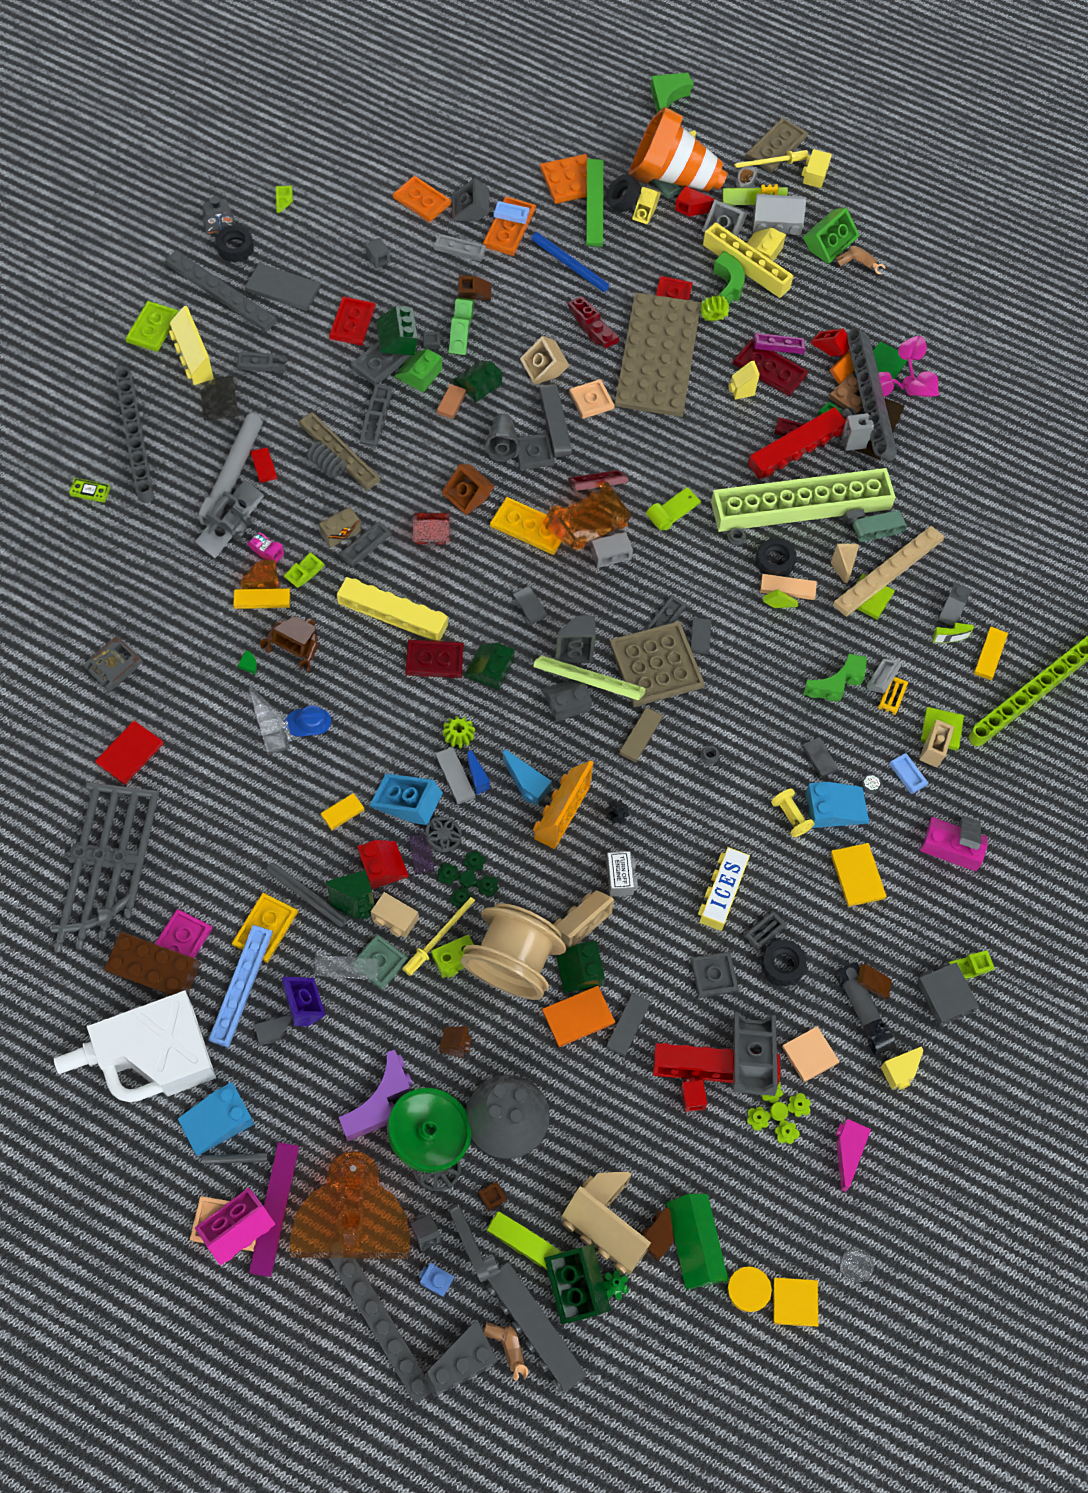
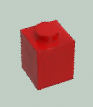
(693, 1095)

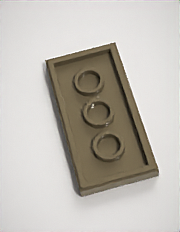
(777, 142)

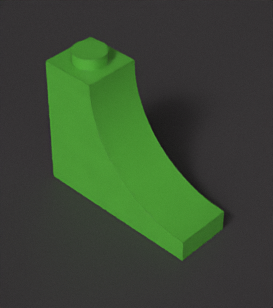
(670, 88)

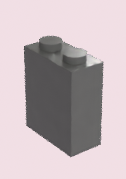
(947, 993)

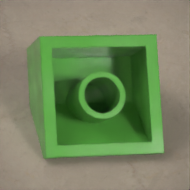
(420, 369)

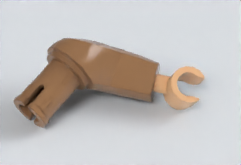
(859, 255)
(511, 1346)

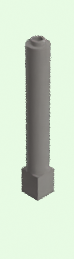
(232, 466)

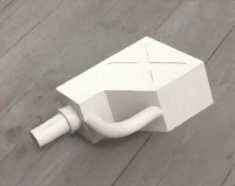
(155, 1040)

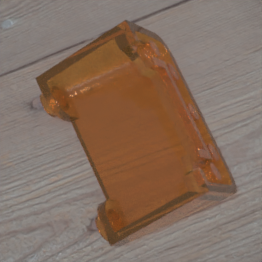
(588, 518)

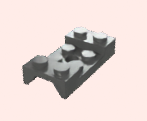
(755, 1071)

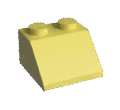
(768, 242)

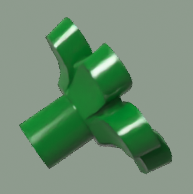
(615, 1289)

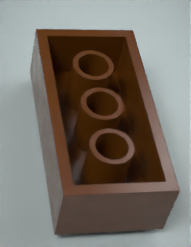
(152, 965)

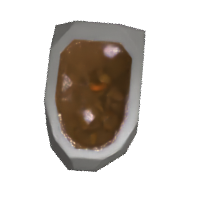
(746, 177)

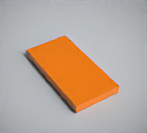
(506, 235)

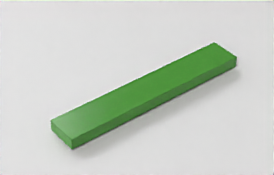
(594, 203)

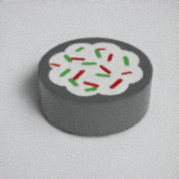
(871, 783)

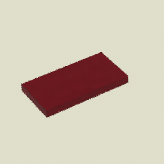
(772, 368)

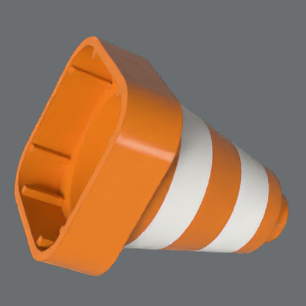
(675, 156)

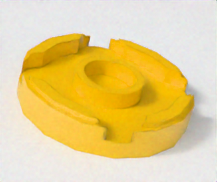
(749, 1289)

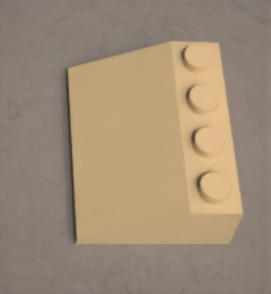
(605, 1230)

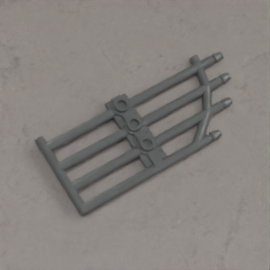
(103, 856)

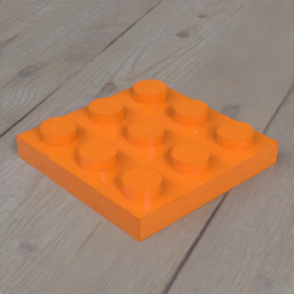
(566, 178)

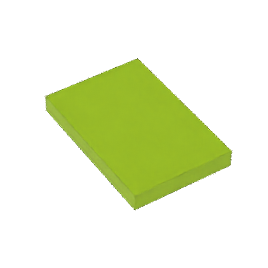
(151, 326)

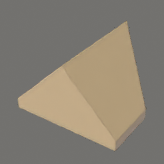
(844, 560)

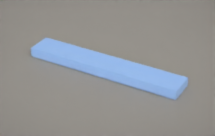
(240, 986)

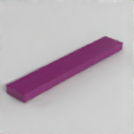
(275, 1204)

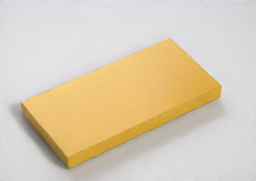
(525, 524)

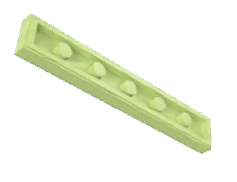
(589, 677)

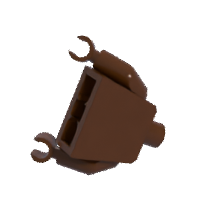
(294, 636)

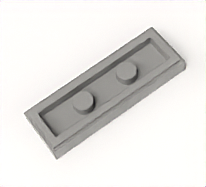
(460, 247)
(455, 775)

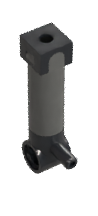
(878, 1036)

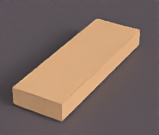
(791, 586)

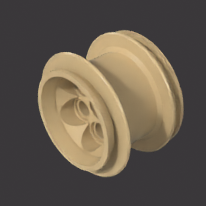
(514, 951)

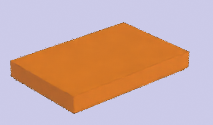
(421, 199)
(578, 1016)

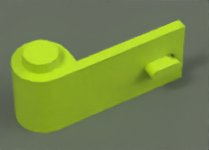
(672, 510)

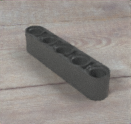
(555, 420)

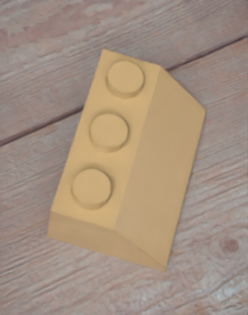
(584, 918)

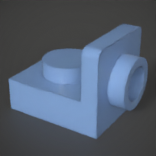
(435, 1279)

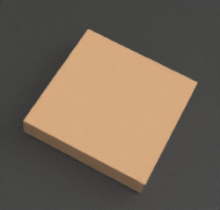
(591, 399)
(810, 1054)

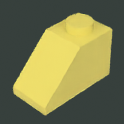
(744, 381)
(902, 1069)

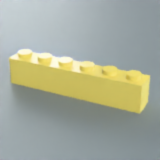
(753, 262)
(392, 609)

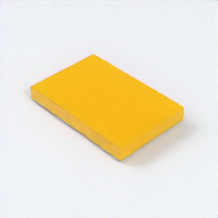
(858, 875)
(271, 915)

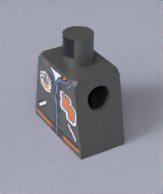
(217, 215)

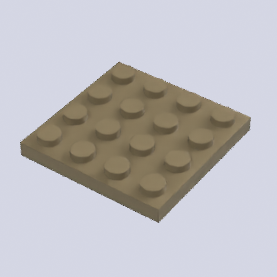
(658, 662)

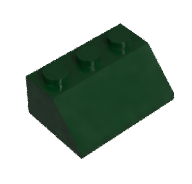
(397, 331)
(351, 895)
(577, 1284)

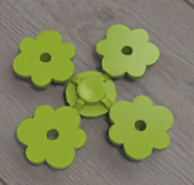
(779, 1112)

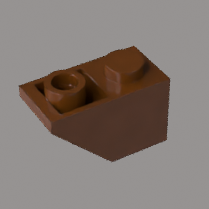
(473, 288)
(455, 1041)
(659, 1234)

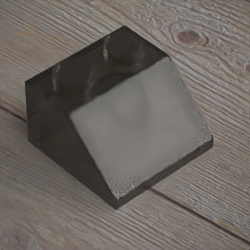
(219, 399)

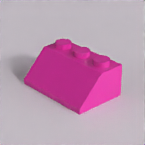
(943, 842)
(234, 1226)

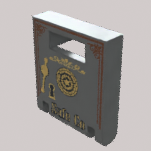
(109, 666)

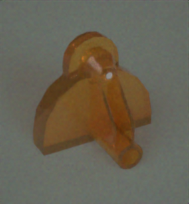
(351, 1216)

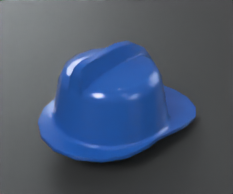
(308, 721)

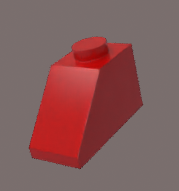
(832, 342)

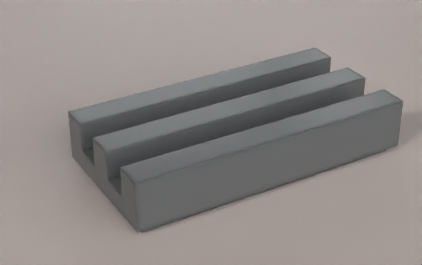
(753, 941)

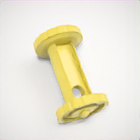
(792, 812)

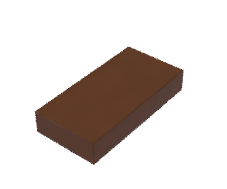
(874, 981)

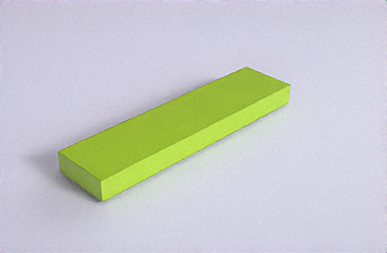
(745, 196)

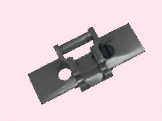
(235, 521)

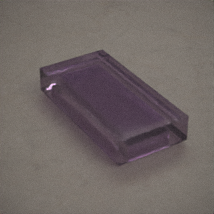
(421, 855)

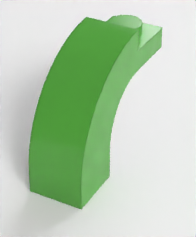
(733, 272)

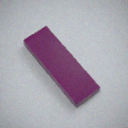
(779, 343)

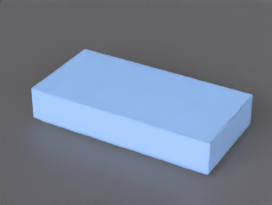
(511, 212)
(908, 773)

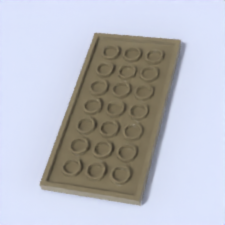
(658, 354)

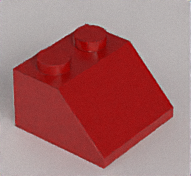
(382, 862)

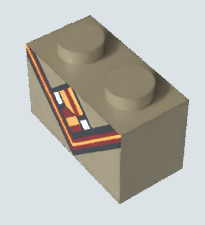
(340, 527)

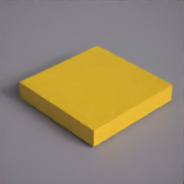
(795, 1302)

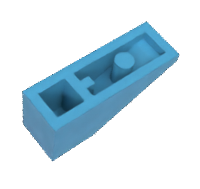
(530, 782)

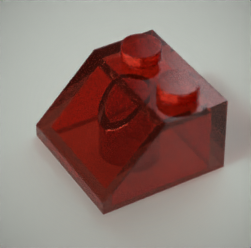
(431, 528)

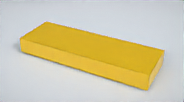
(261, 598)
(990, 653)

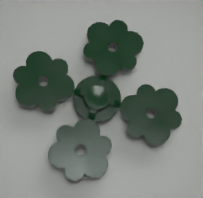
(468, 879)

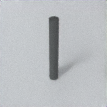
(234, 1158)

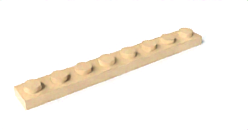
(888, 571)

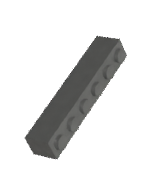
(536, 1328)

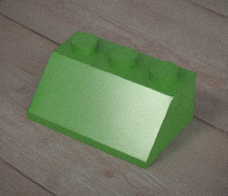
(831, 235)

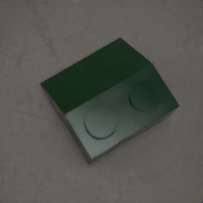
(480, 379)
(491, 664)
(581, 967)

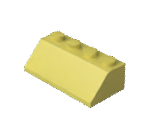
(191, 347)

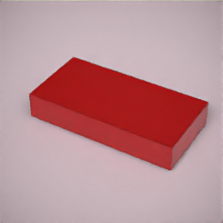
(263, 465)

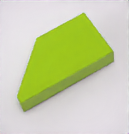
(284, 197)
(779, 600)

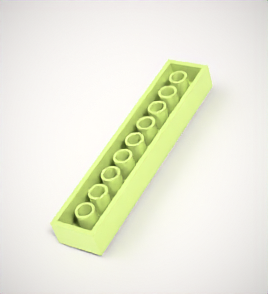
(802, 499)

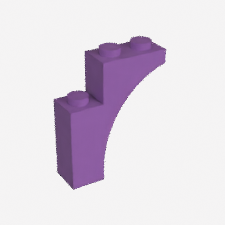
(376, 1109)

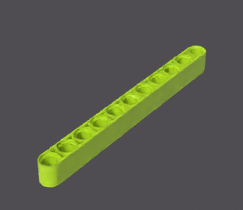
(1027, 699)

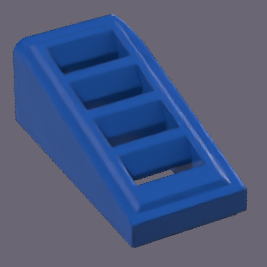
(479, 777)

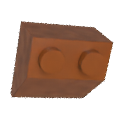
(467, 488)

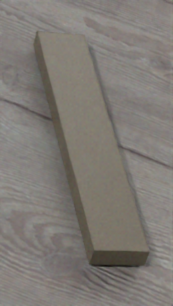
(355, 466)

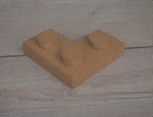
(846, 395)

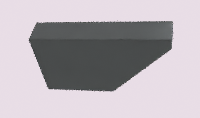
(272, 1030)

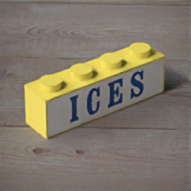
(724, 888)

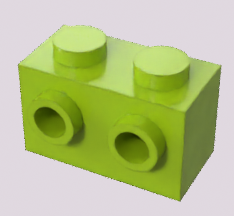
(448, 957)

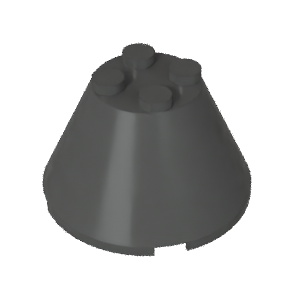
(507, 1116)

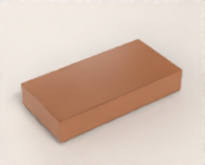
(451, 401)

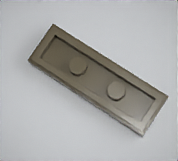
(641, 735)

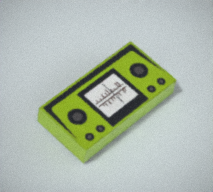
(89, 490)

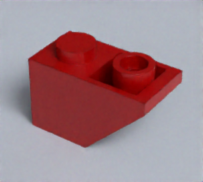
(693, 202)

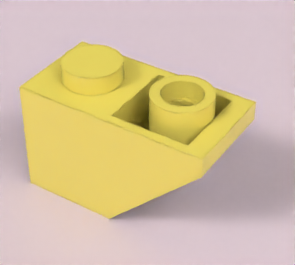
(646, 205)

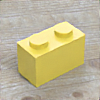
(817, 168)

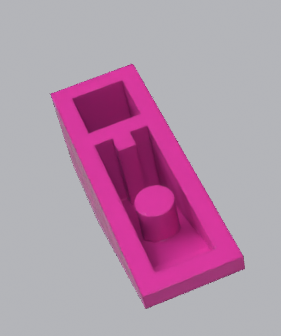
(849, 1149)

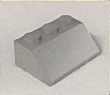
(779, 212)

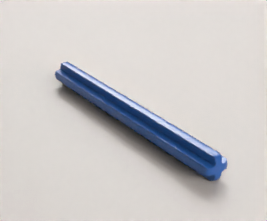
(570, 262)

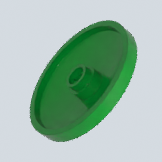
(428, 1130)

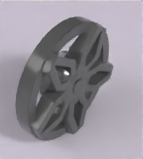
(443, 834)

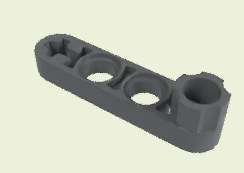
(484, 1267)

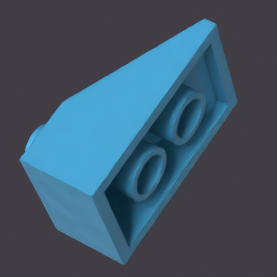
(407, 798)
(836, 804)
(215, 1119)

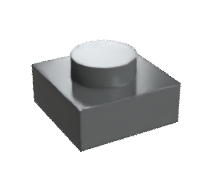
(852, 516)

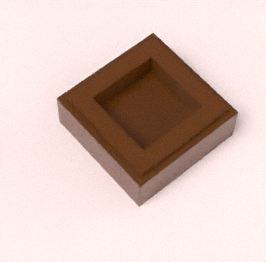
(492, 1196)

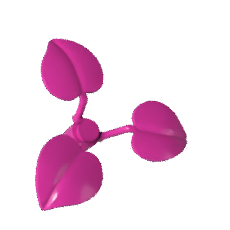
(925, 384)

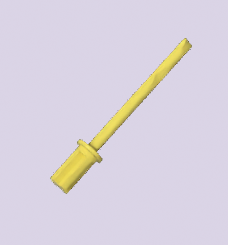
(790, 158)
(421, 955)

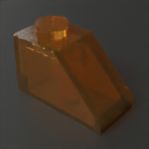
(261, 576)

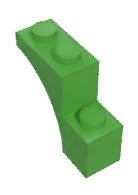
(461, 325)
(833, 687)

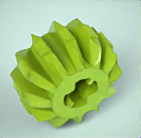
(714, 308)
(465, 728)

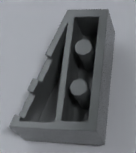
(462, 1361)

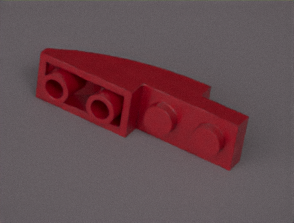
(591, 323)

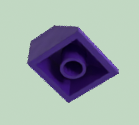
(303, 1000)

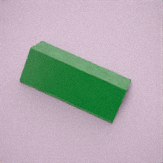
(697, 1241)

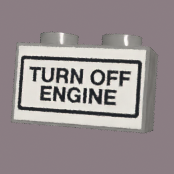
(620, 873)

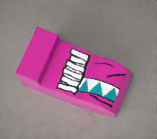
(266, 548)

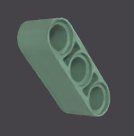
(879, 526)

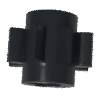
(617, 812)

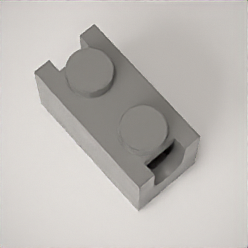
(857, 431)
(611, 549)

